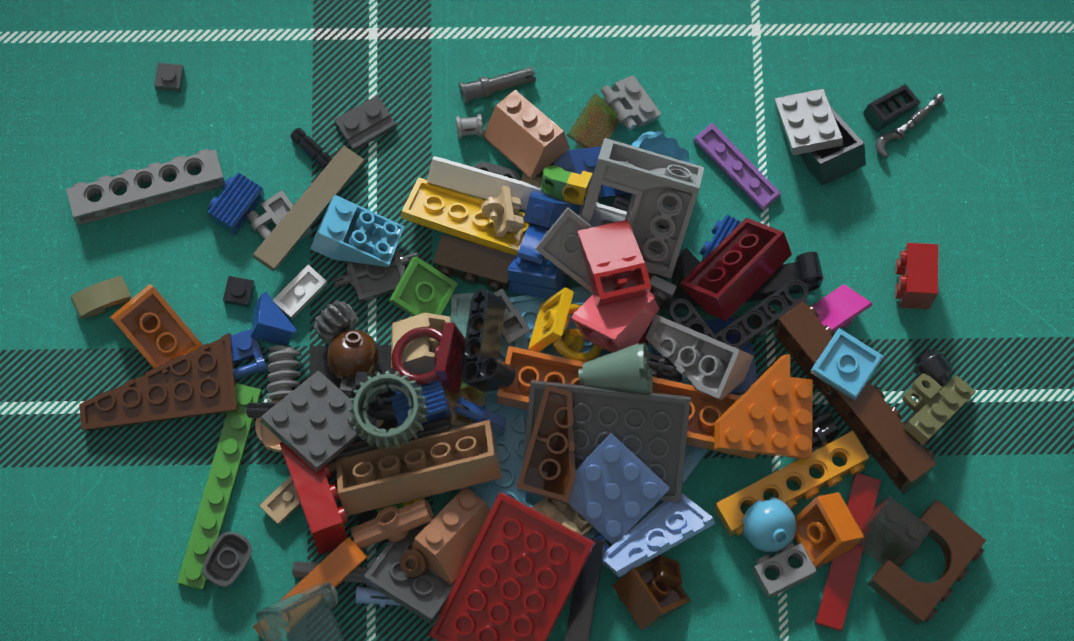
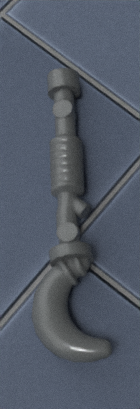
(899, 133)

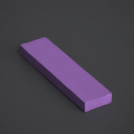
(737, 167)

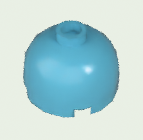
(769, 525)

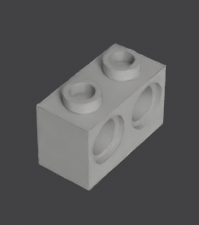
(787, 575)

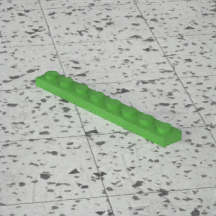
(218, 488)

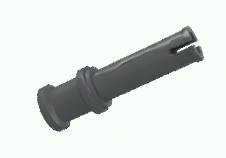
(484, 86)

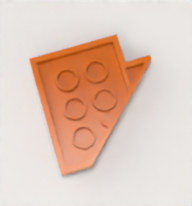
(770, 416)

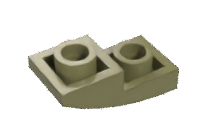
(97, 297)

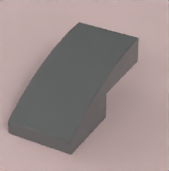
(513, 324)

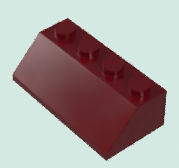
(737, 268)

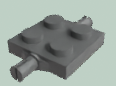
(374, 280)

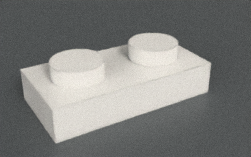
(300, 292)

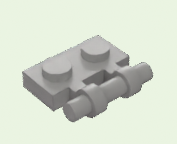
(635, 100)
(275, 210)

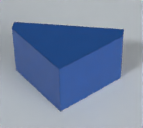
(271, 323)

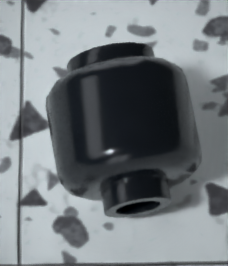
(934, 365)

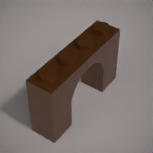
(959, 547)

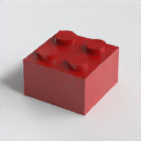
(917, 276)

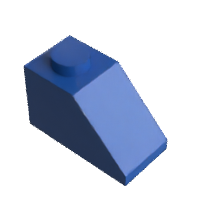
(546, 209)

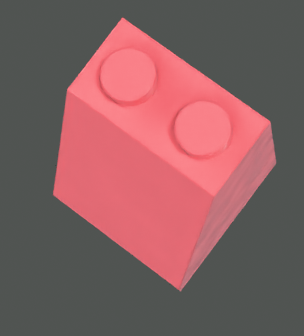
(615, 324)

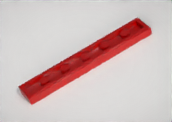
(845, 567)

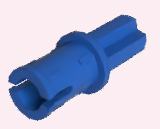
(480, 414)

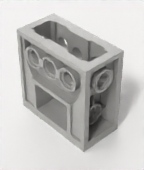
(653, 183)

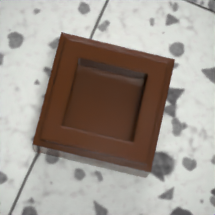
(667, 571)

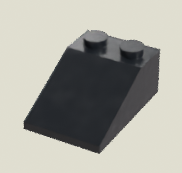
(837, 161)

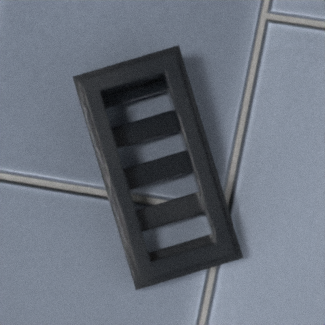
(879, 117)

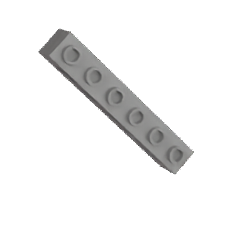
(136, 197)

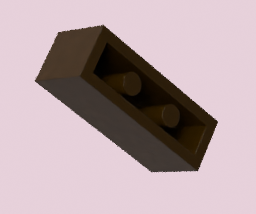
(473, 263)

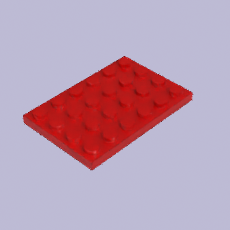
(513, 577)

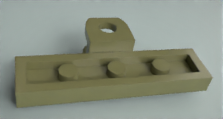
(934, 405)

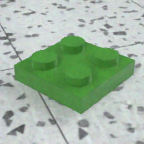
(423, 289)

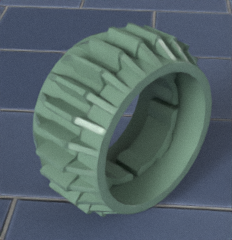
(373, 387)

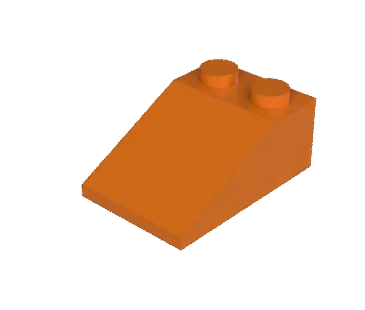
(155, 328)

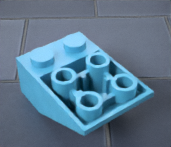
(356, 234)

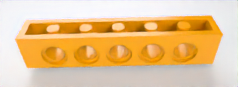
(846, 447)

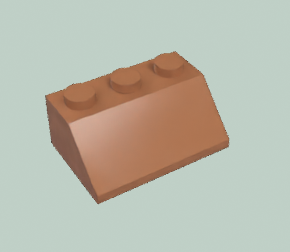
(525, 135)
(452, 534)

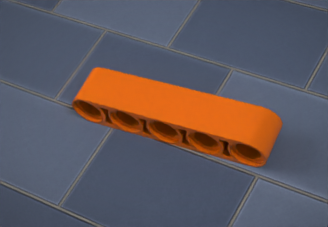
(332, 569)

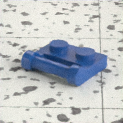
(245, 348)

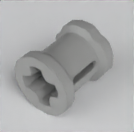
(469, 126)

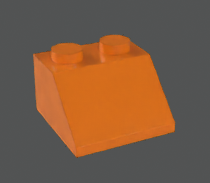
(826, 529)

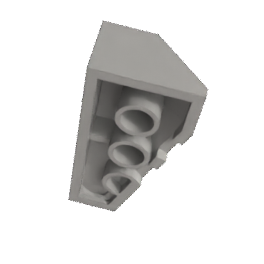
(703, 360)

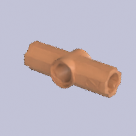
(392, 524)

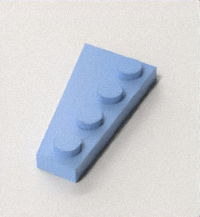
(657, 533)

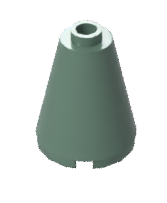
(620, 370)

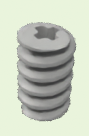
(282, 372)

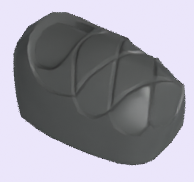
(226, 559)

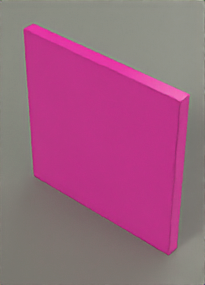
(840, 307)

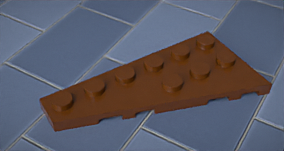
(179, 389)

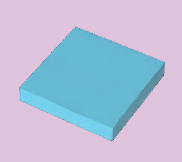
(846, 364)

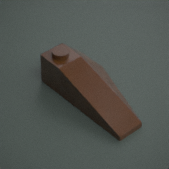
(550, 454)

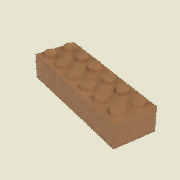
(419, 469)

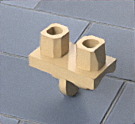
(503, 212)

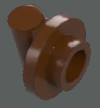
(413, 563)

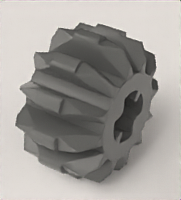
(334, 320)

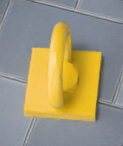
(552, 323)

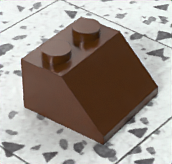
(647, 598)

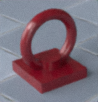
(447, 356)

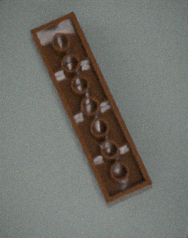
(869, 415)

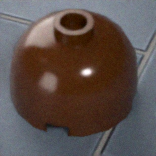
(352, 353)

